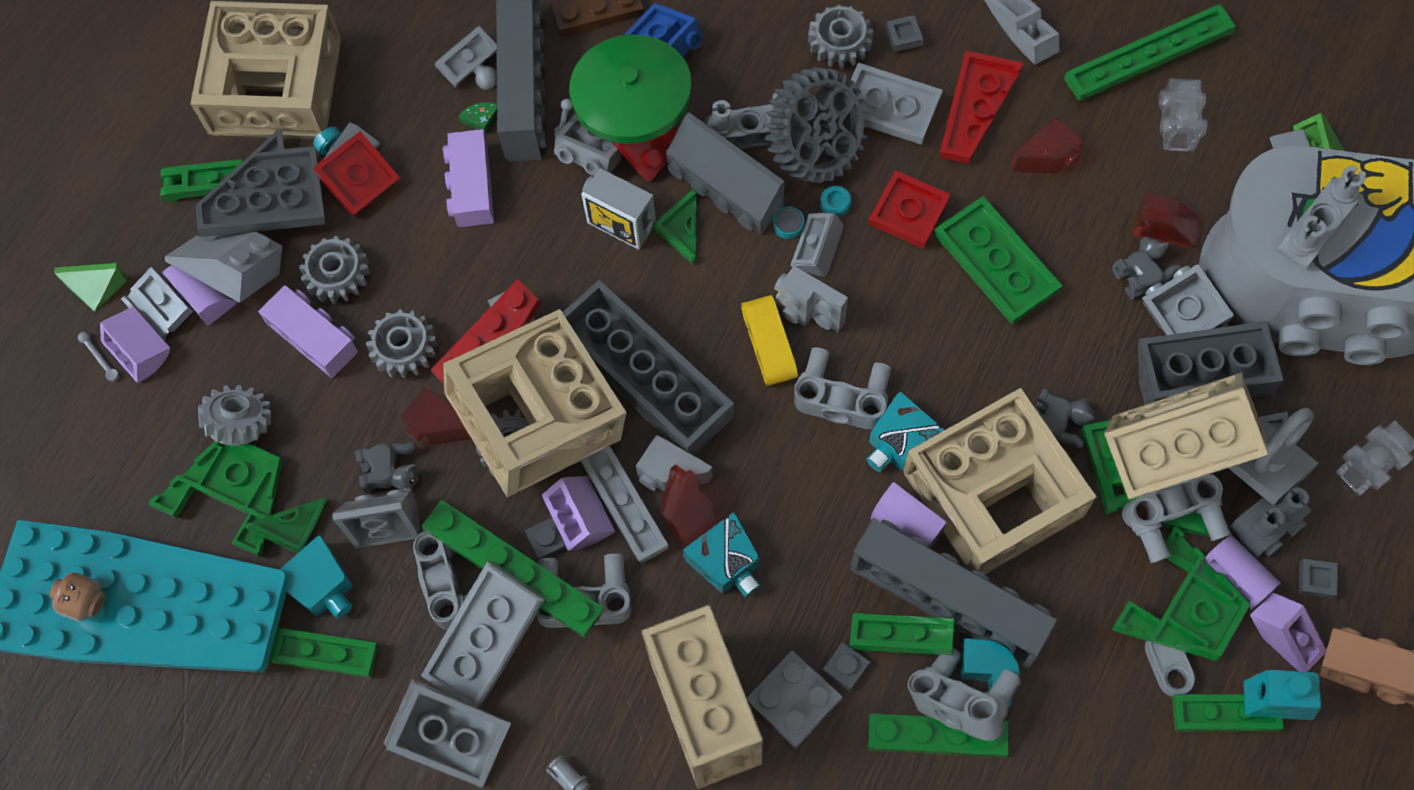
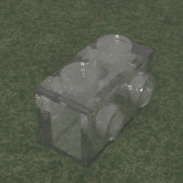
(1182, 114)
(1370, 464)

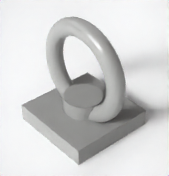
(1285, 464)

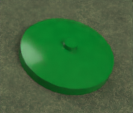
(630, 89)

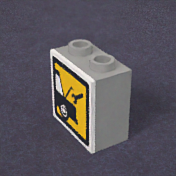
(618, 208)

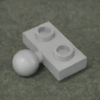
(468, 58)

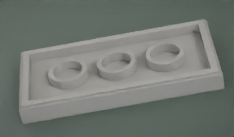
(483, 635)

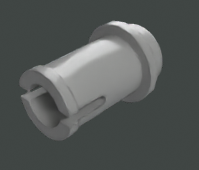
(567, 775)

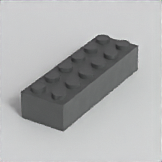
(520, 79)
(648, 370)
(950, 591)

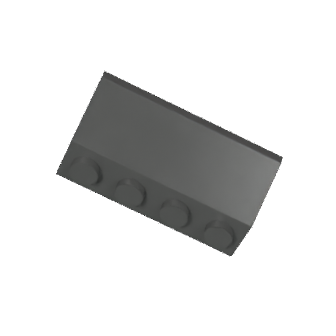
(725, 175)
(1200, 357)

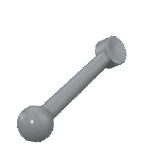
(566, 105)
(111, 374)

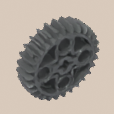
(816, 125)

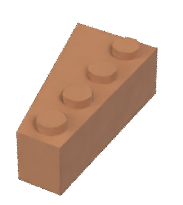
(1370, 665)

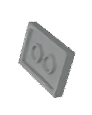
(896, 103)

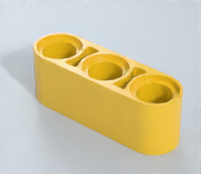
(769, 340)

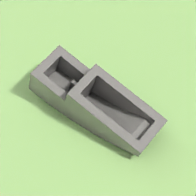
(1025, 28)

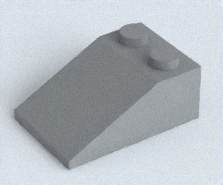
(230, 262)
(379, 519)
(446, 733)

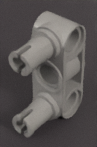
(732, 122)
(1332, 209)
(839, 400)
(1173, 503)
(437, 578)
(612, 589)
(959, 704)

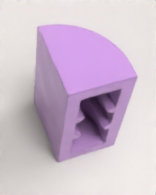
(204, 299)
(134, 343)
(577, 512)
(909, 515)
(1242, 570)

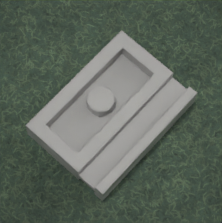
(158, 302)

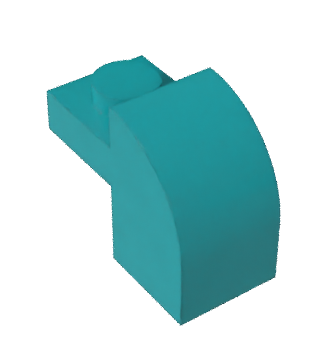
(985, 661)

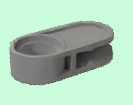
(1165, 660)

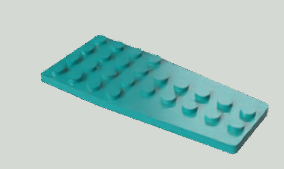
(158, 606)

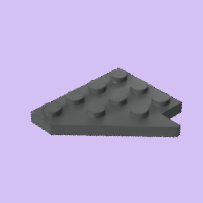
(265, 193)

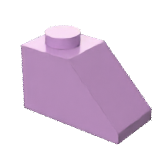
(1289, 631)

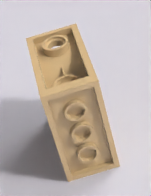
(266, 60)
(555, 388)
(1186, 436)
(986, 461)
(703, 697)

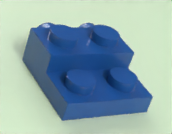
(670, 26)

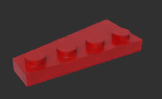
(977, 99)
(507, 314)

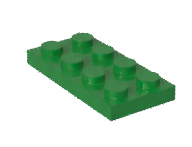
(997, 260)

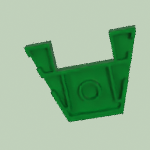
(235, 476)
(1201, 612)

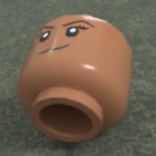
(77, 596)

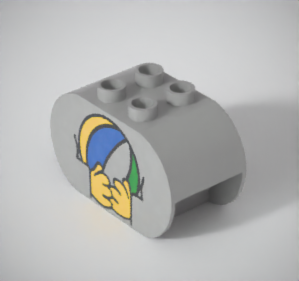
(1356, 288)

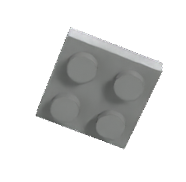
(793, 699)

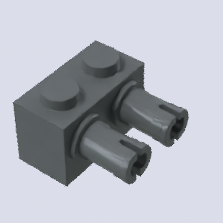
(1265, 524)

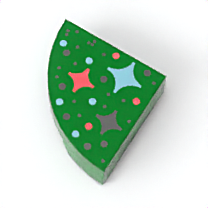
(479, 115)

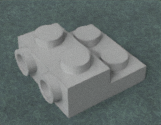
(584, 148)
(806, 297)
(1187, 303)

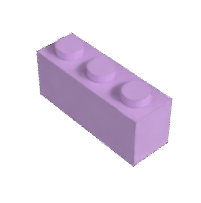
(468, 178)
(309, 330)

